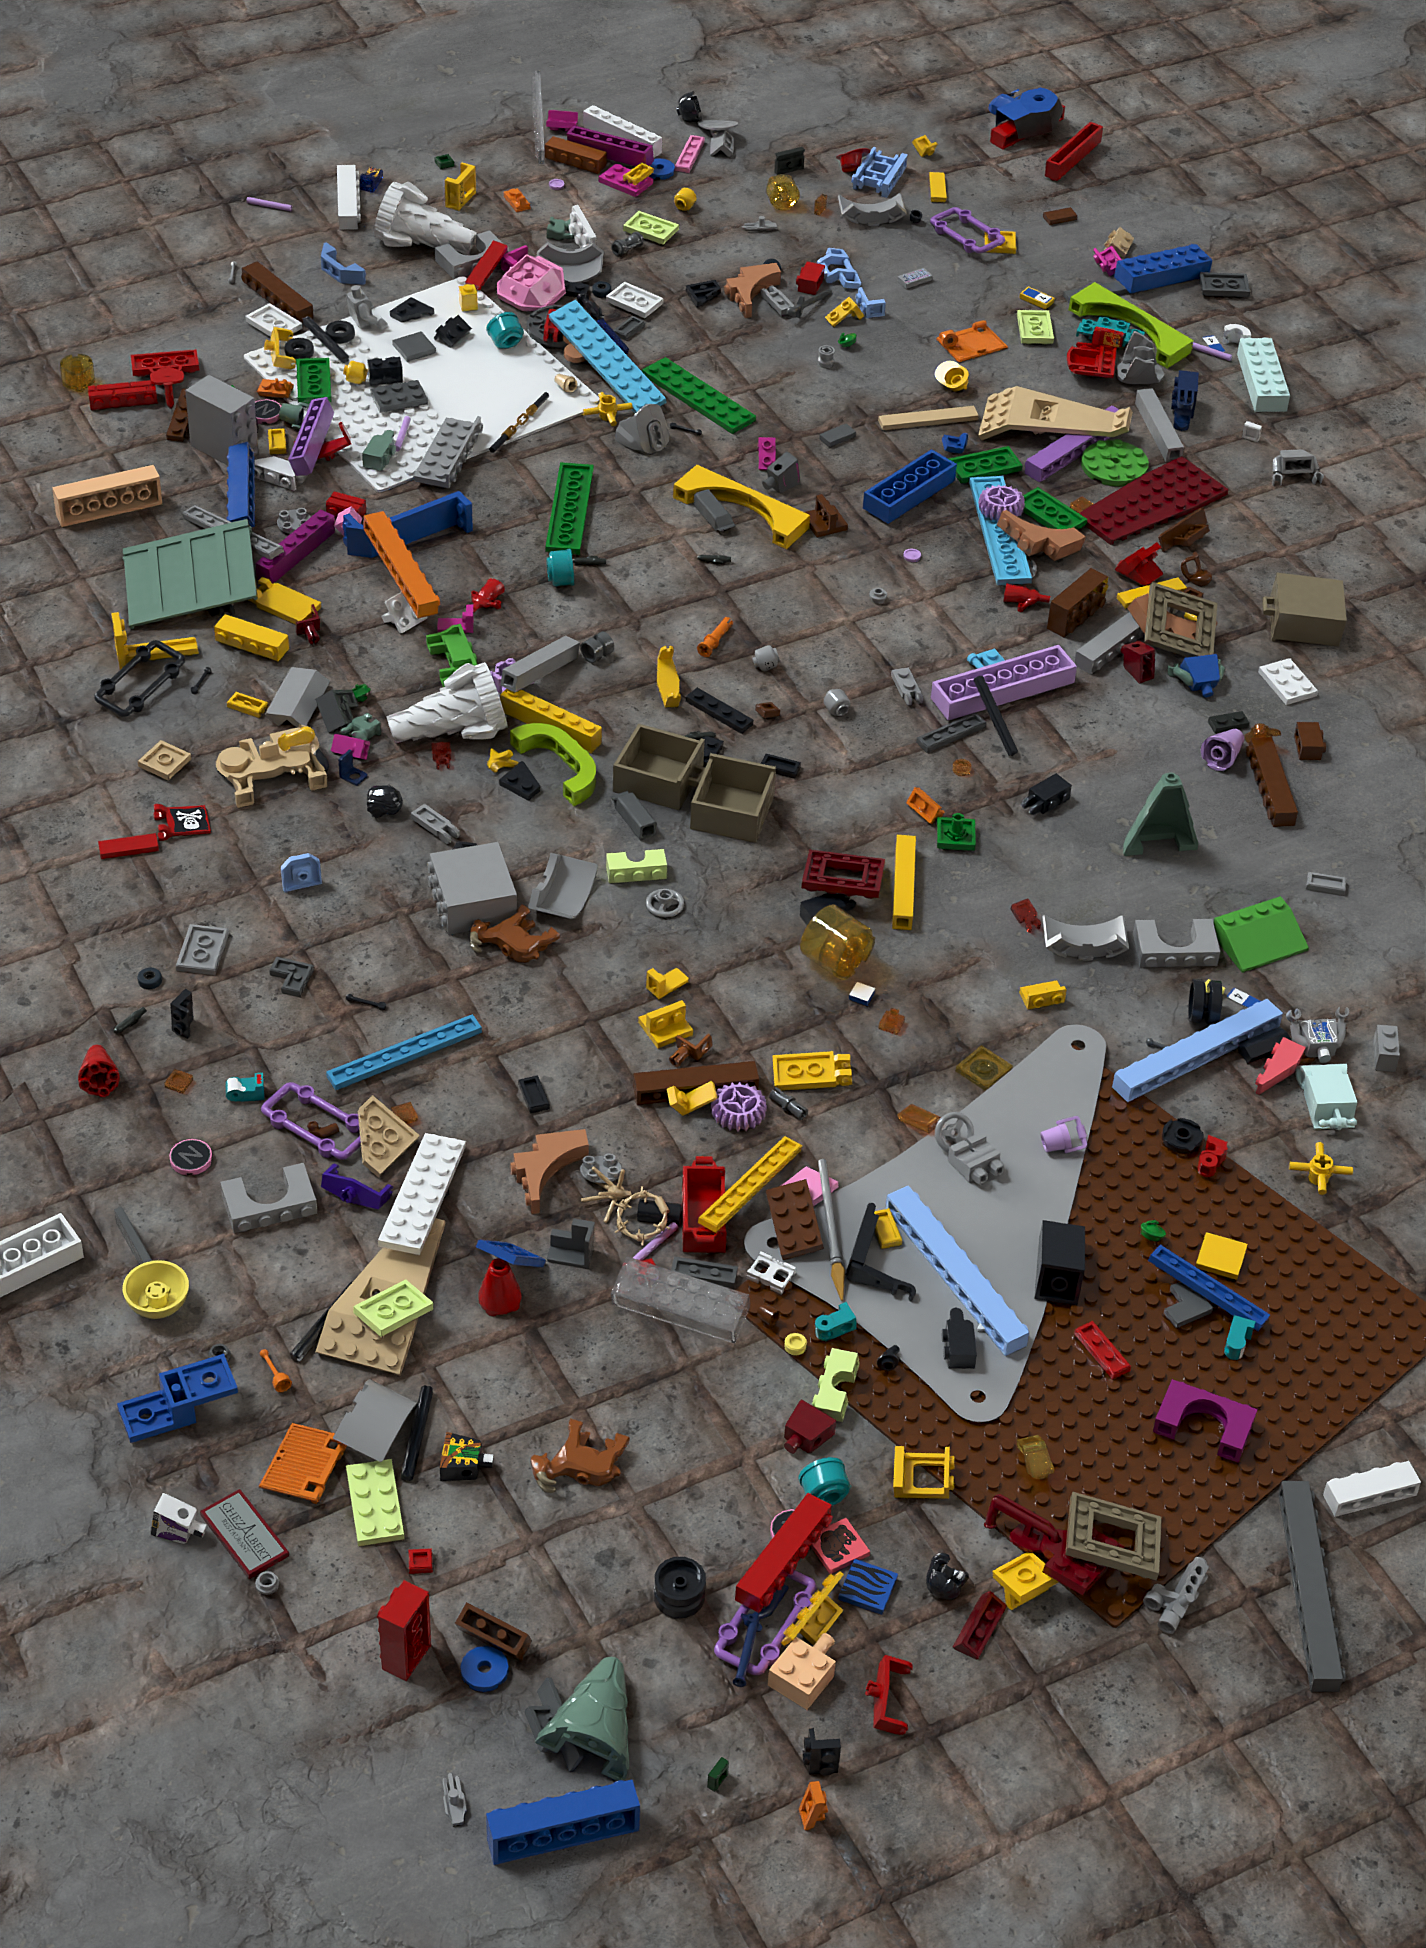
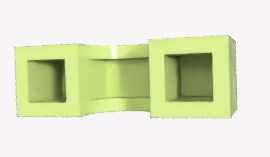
(623, 870)
(839, 1367)

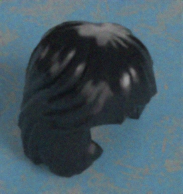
(383, 800)
(943, 1580)

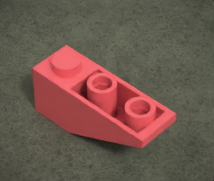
(1283, 1064)

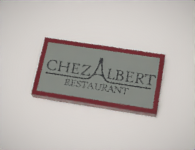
(244, 1534)

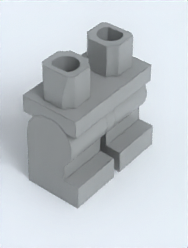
(976, 1158)

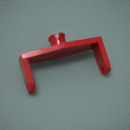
(329, 448)
(879, 1691)

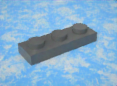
(711, 1272)

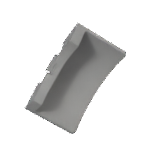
(873, 213)
(577, 265)
(565, 886)
(1086, 941)
(374, 1420)

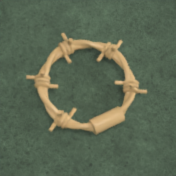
(643, 1194)

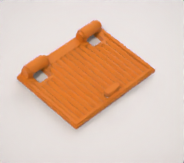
(974, 343)
(303, 1463)

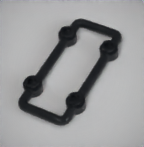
(136, 702)

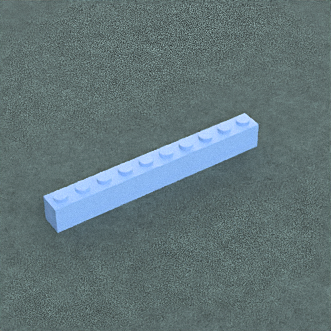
(1195, 1050)
(957, 1270)

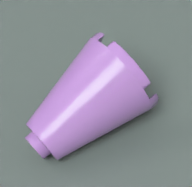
(1222, 749)

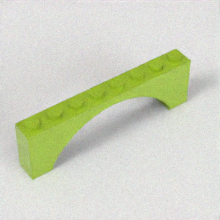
(1097, 300)

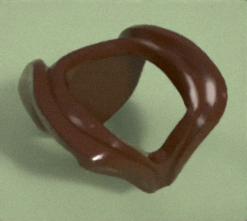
(1201, 576)

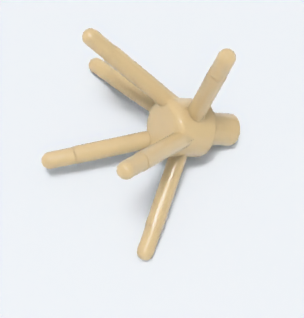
(614, 1192)

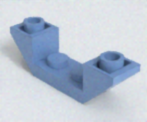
(347, 275)

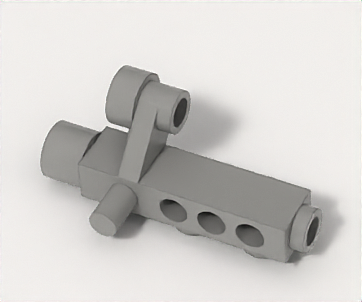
(1179, 1600)

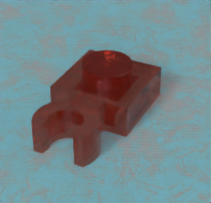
(441, 754)
(1026, 913)

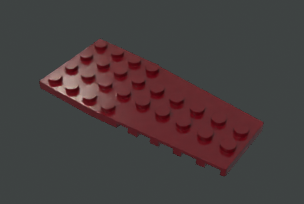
(1153, 498)

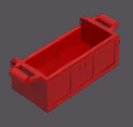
(700, 1190)

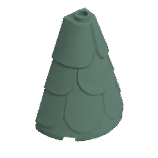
(1163, 817)
(595, 1718)

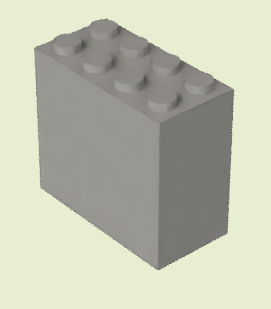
(220, 418)
(471, 886)

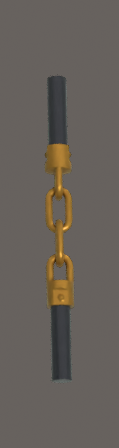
(508, 433)

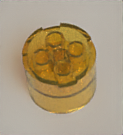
(837, 942)

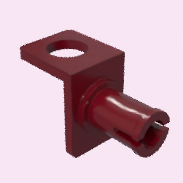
(309, 626)

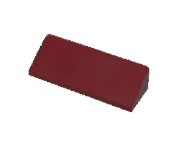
(980, 1625)

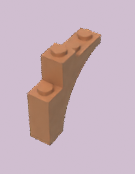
(749, 284)
(1034, 538)
(1174, 624)
(547, 1157)

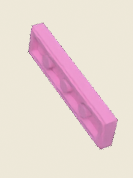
(689, 154)

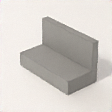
(722, 141)

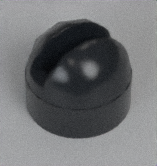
(915, 216)

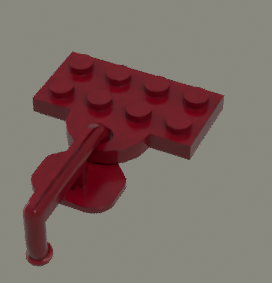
(1040, 1536)

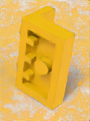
(1043, 994)

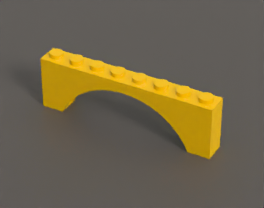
(785, 521)

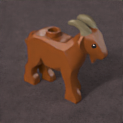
(513, 936)
(579, 1460)

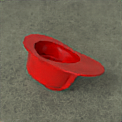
(852, 160)

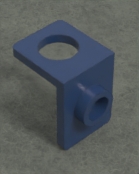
(346, 769)

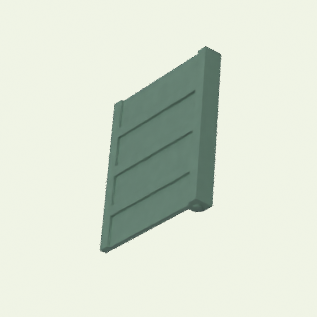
(189, 573)

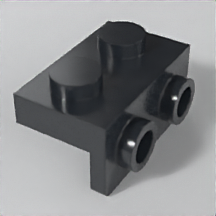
(453, 330)
(821, 1755)

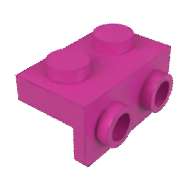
(561, 119)
(1107, 259)

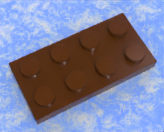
(794, 1219)

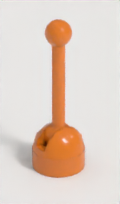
(280, 1380)

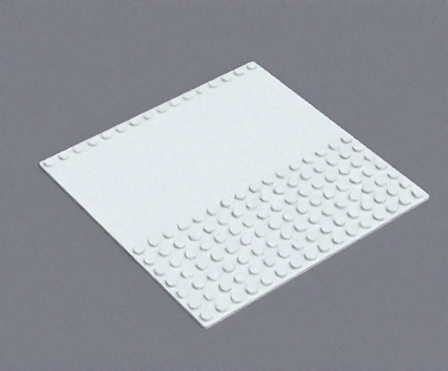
(458, 381)

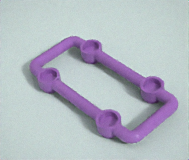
(965, 217)
(306, 1095)
(769, 1652)

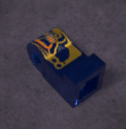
(371, 177)

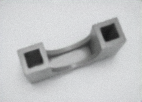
(462, 265)
(1156, 953)
(247, 1214)

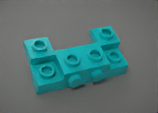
(1087, 328)

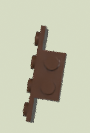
(1185, 531)

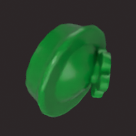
(847, 340)
(360, 692)
(1152, 1231)

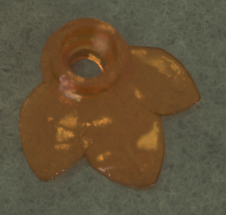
(1261, 730)

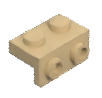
(1120, 241)

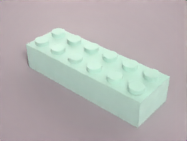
(1263, 375)

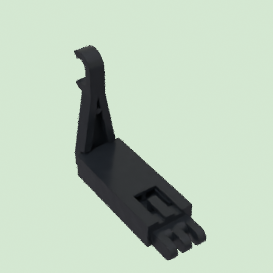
(866, 1274)

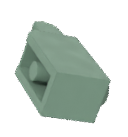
(379, 451)

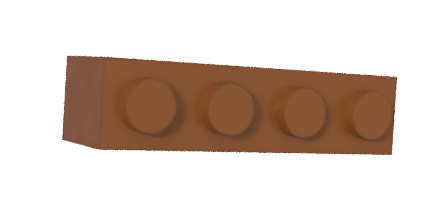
(575, 154)

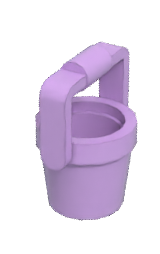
(1059, 1139)

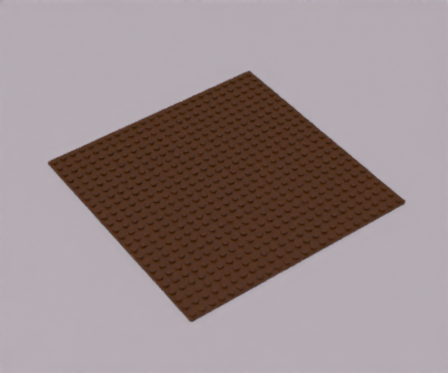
(1324, 1356)

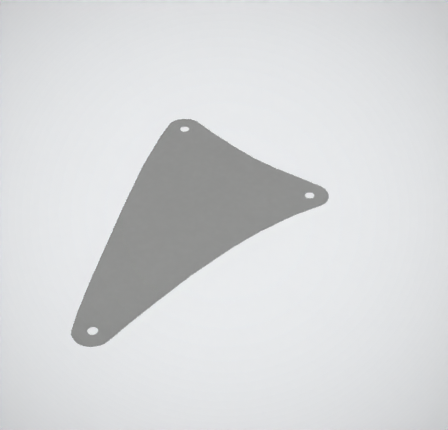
(990, 1221)

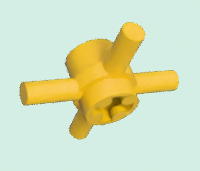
(607, 408)
(1320, 1169)

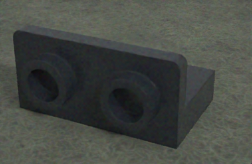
(182, 1013)

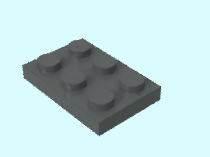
(1224, 284)
(399, 396)

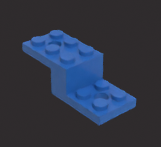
(175, 1402)

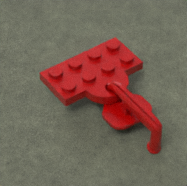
(165, 368)

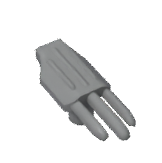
(761, 225)
(454, 1801)

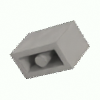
(1386, 1048)

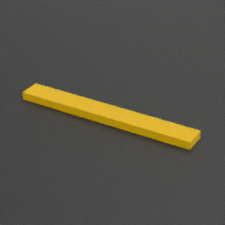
(749, 1184)

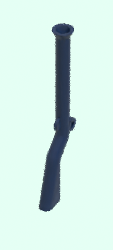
(754, 1626)

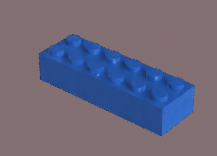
(1162, 268)
(909, 486)
(562, 1821)

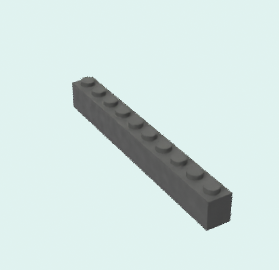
(1310, 1587)

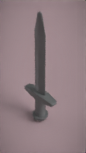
(801, 304)

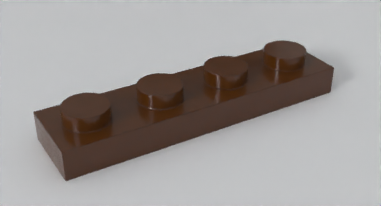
(179, 421)

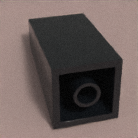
(1060, 1262)

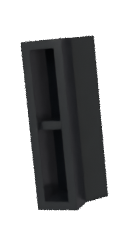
(1261, 1045)

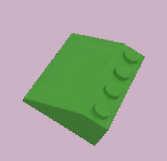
(1260, 934)

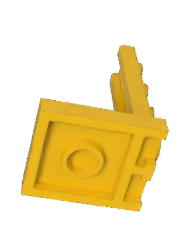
(125, 653)

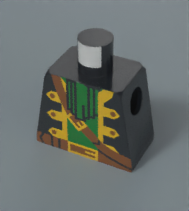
(462, 1458)

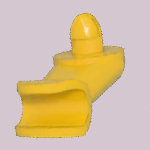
(299, 737)

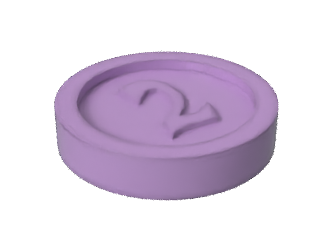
(556, 184)
(912, 555)

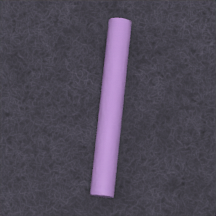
(265, 203)
(1213, 352)
(402, 432)
(656, 1242)

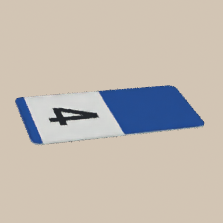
(1213, 343)
(1242, 998)

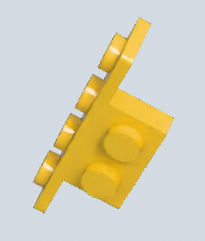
(818, 1616)

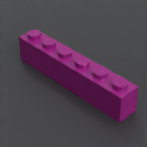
(617, 148)
(297, 546)

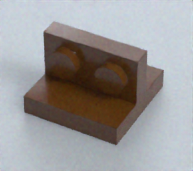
(825, 518)

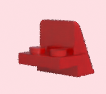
(1141, 566)

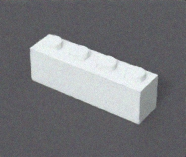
(1371, 1488)

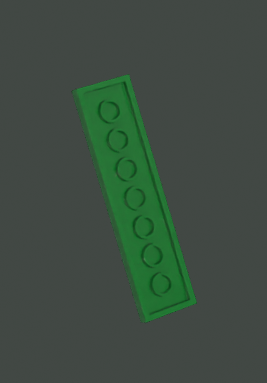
(699, 395)
(569, 507)

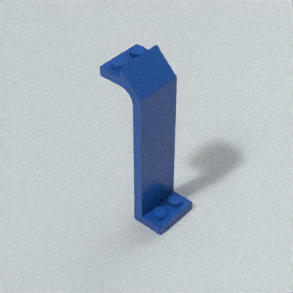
(413, 523)

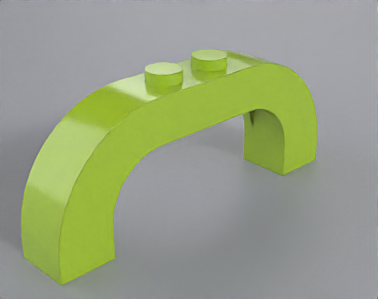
(557, 740)

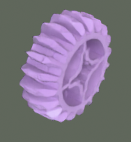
(1001, 498)
(739, 1107)

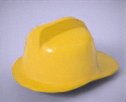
(952, 375)

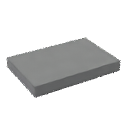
(202, 949)

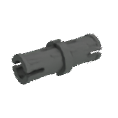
(788, 1103)

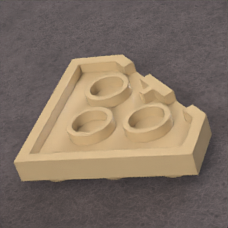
(382, 1136)

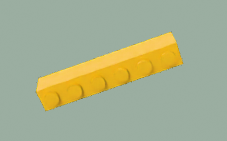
(535, 710)

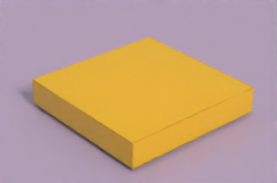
(1008, 246)
(1221, 1256)

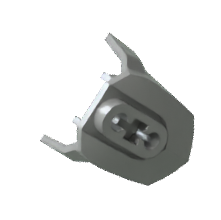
(1139, 362)
(644, 430)

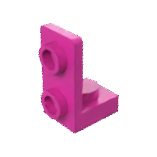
(512, 257)
(767, 452)
(466, 621)
(342, 744)

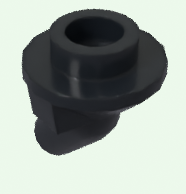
(888, 1360)

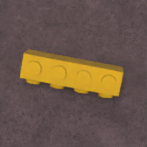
(251, 637)

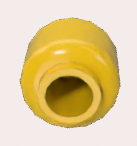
(685, 199)
(355, 372)

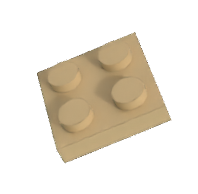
(164, 760)

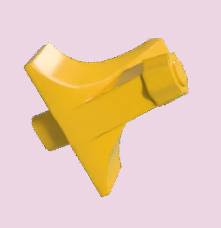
(500, 760)

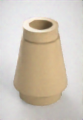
(566, 382)

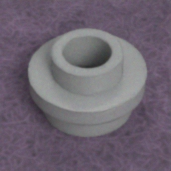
(878, 595)
(267, 1577)

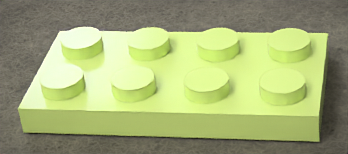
(375, 1502)

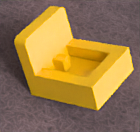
(924, 146)

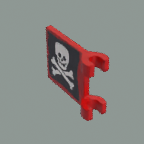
(181, 821)

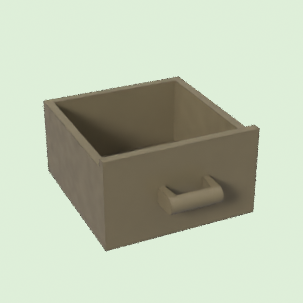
(1306, 609)
(659, 766)
(733, 798)

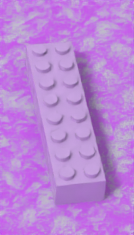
(1006, 681)

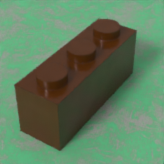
(493, 1631)

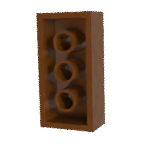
(1077, 602)

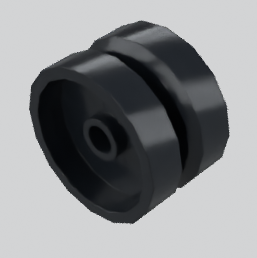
(1205, 1001)
(679, 1587)

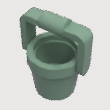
(293, 414)

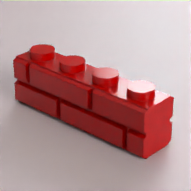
(122, 395)

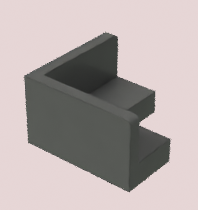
(336, 708)
(573, 1247)

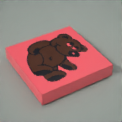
(839, 1546)

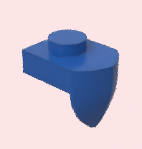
(955, 444)

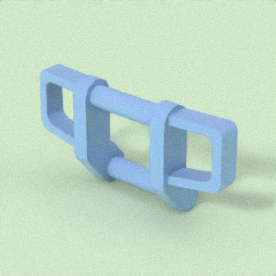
(839, 257)

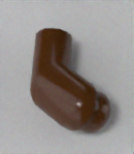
(322, 1132)

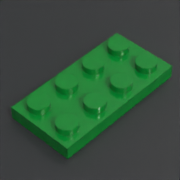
(313, 379)
(986, 464)
(1051, 511)

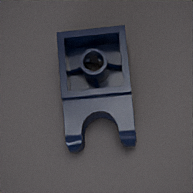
(1184, 399)

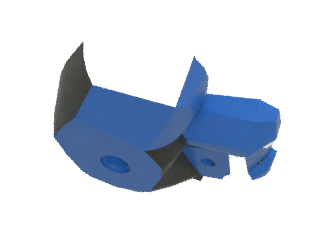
(1032, 112)

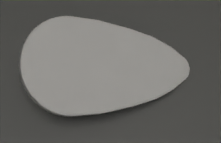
(719, 125)

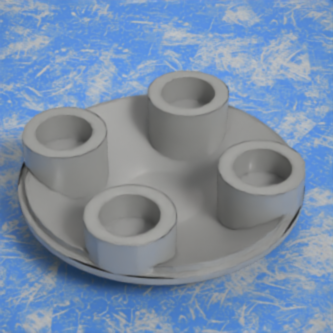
(292, 519)
(605, 1164)

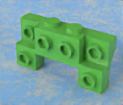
(456, 648)

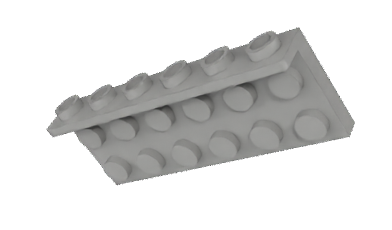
(448, 452)

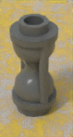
(621, 246)

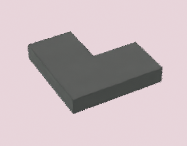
(296, 975)
(1190, 1305)

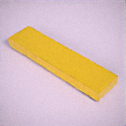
(1127, 597)

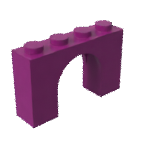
(1185, 1400)

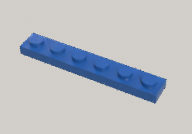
(1207, 1286)

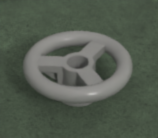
(666, 899)
(946, 1130)

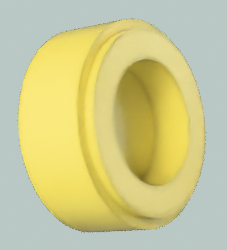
(795, 1344)

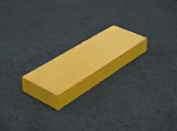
(937, 187)

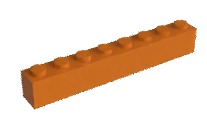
(401, 564)

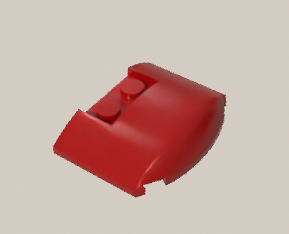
(1092, 360)

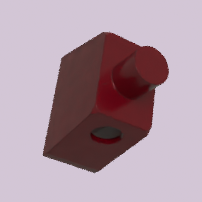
(1139, 661)
(807, 1428)

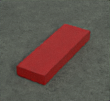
(128, 846)
(1102, 1350)

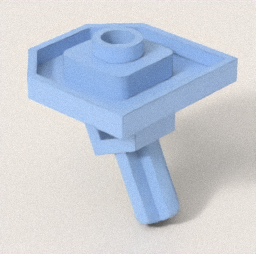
(300, 872)

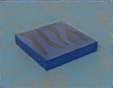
(868, 1586)

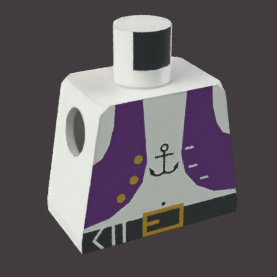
(176, 1520)

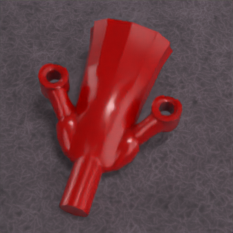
(487, 594)
(1023, 596)

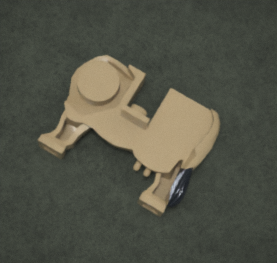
(245, 765)

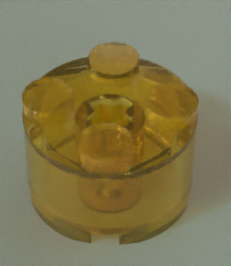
(782, 192)
(77, 372)

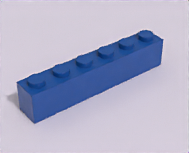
(241, 483)

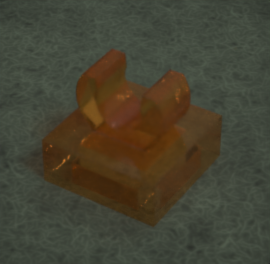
(892, 1021)

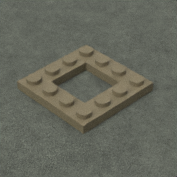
(1155, 632)
(1147, 1540)

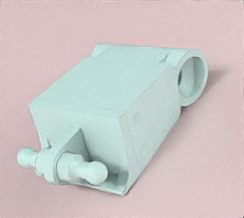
(1328, 1095)

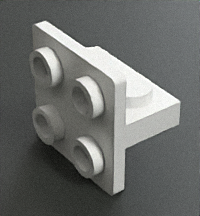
(401, 613)

